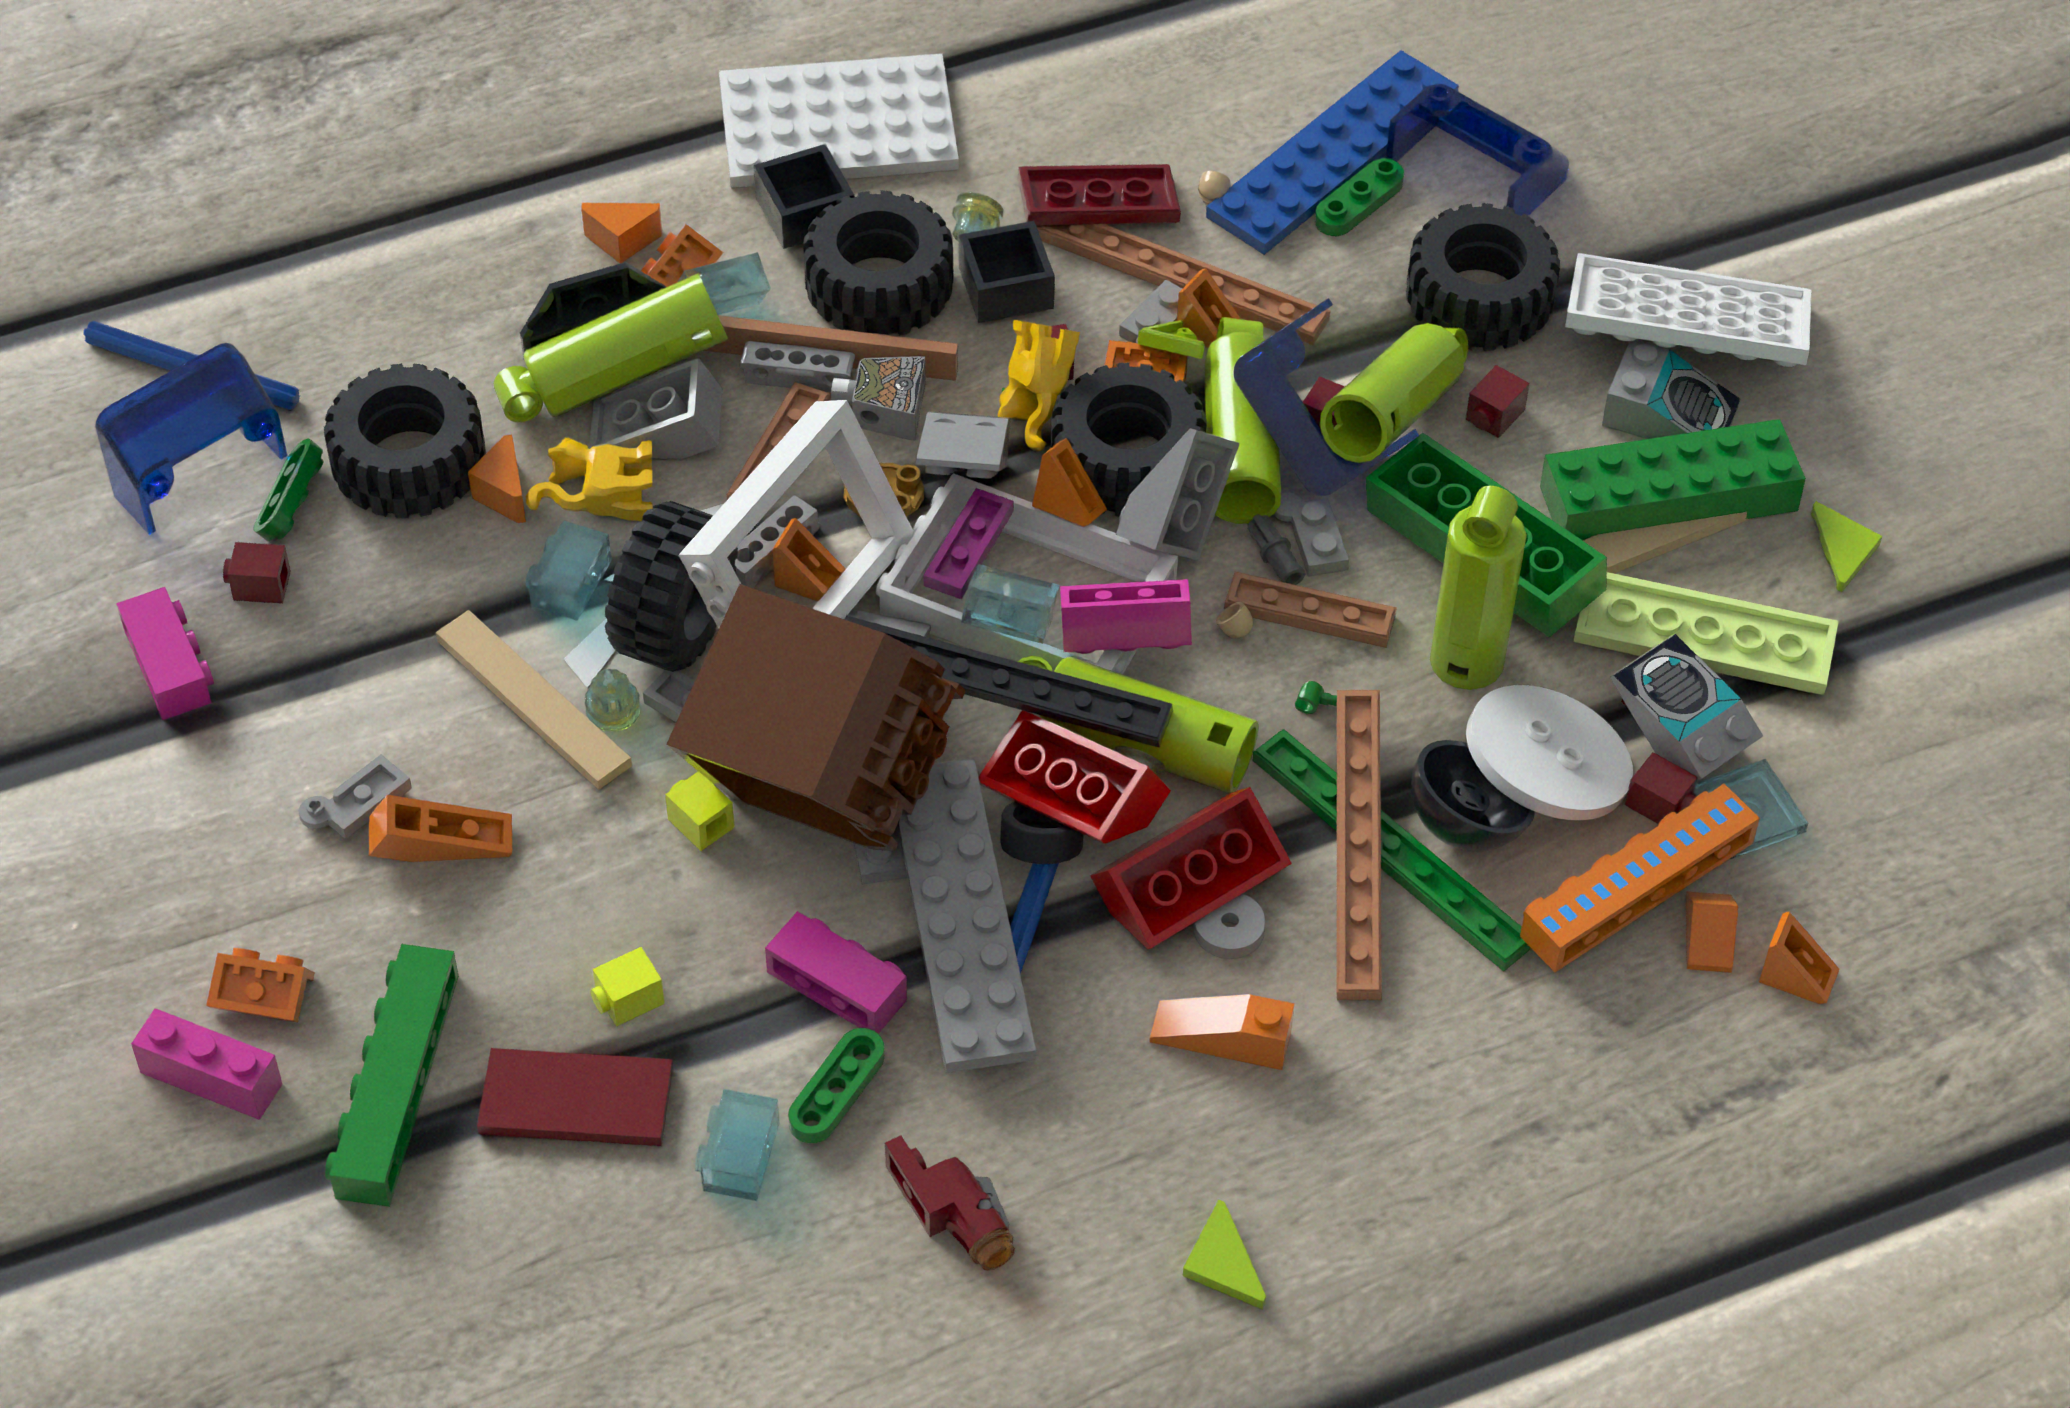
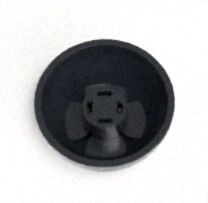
(1461, 802)

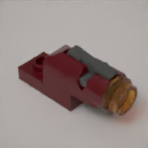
(953, 1200)

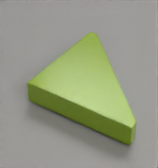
(1172, 338)
(1844, 543)
(1222, 1260)

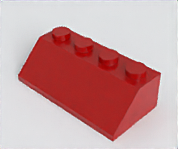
(1073, 780)
(1192, 868)

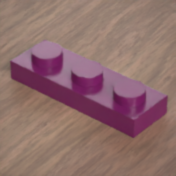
(968, 543)

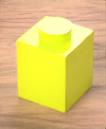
(699, 810)
(627, 987)

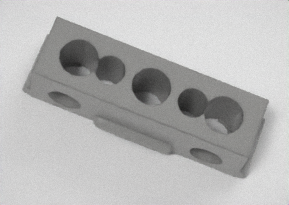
(794, 364)
(756, 551)

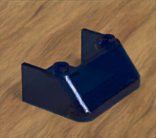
(1440, 106)
(1264, 384)
(178, 418)

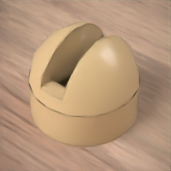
(1213, 186)
(1235, 620)

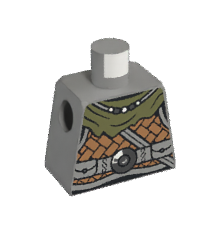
(885, 394)

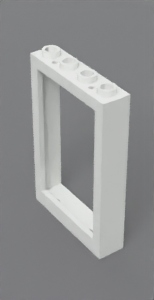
(823, 425)
(1086, 544)

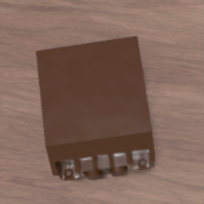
(815, 718)

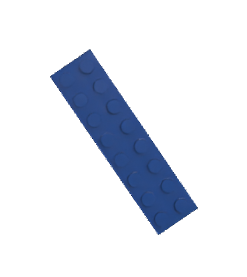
(1321, 156)

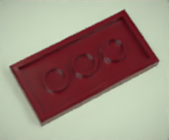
(1099, 194)
(575, 1097)

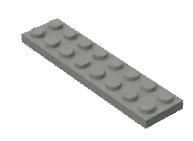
(964, 924)

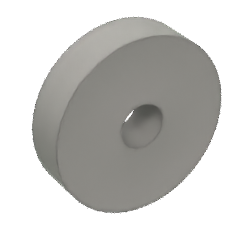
(1232, 941)

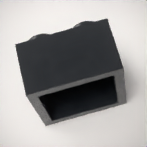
(797, 190)
(1006, 271)

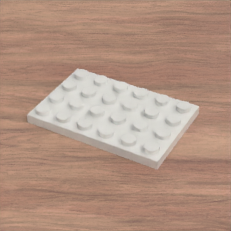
(868, 112)
(1690, 310)

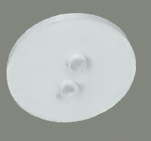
(1549, 752)

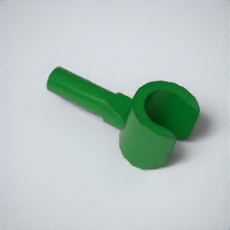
(1311, 696)

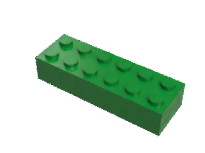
(1673, 479)
(1426, 488)

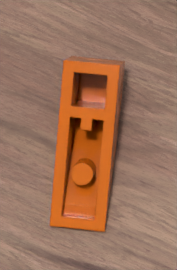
(437, 831)
(1227, 1027)

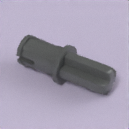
(1275, 550)

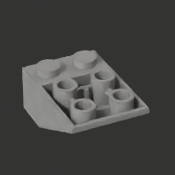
(964, 442)

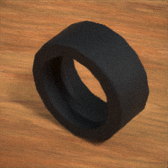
(1036, 837)

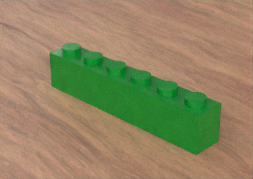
(393, 1075)

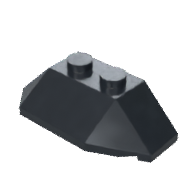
(584, 299)

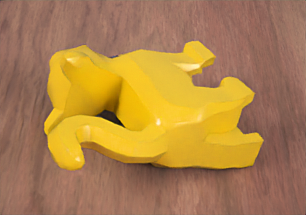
(1036, 376)
(611, 481)

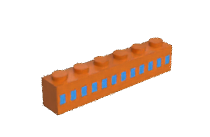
(1638, 877)

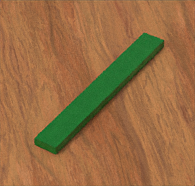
(1401, 855)

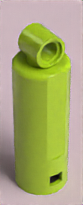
(611, 352)
(1394, 391)
(1255, 474)
(1478, 590)
(1199, 740)

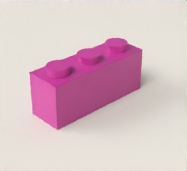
(1126, 616)
(166, 652)
(836, 973)
(207, 1063)

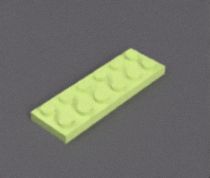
(1722, 631)

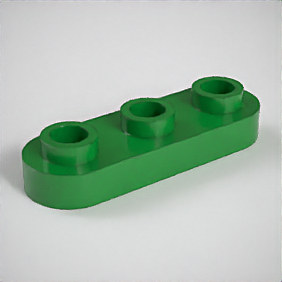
(1359, 197)
(289, 491)
(838, 1070)

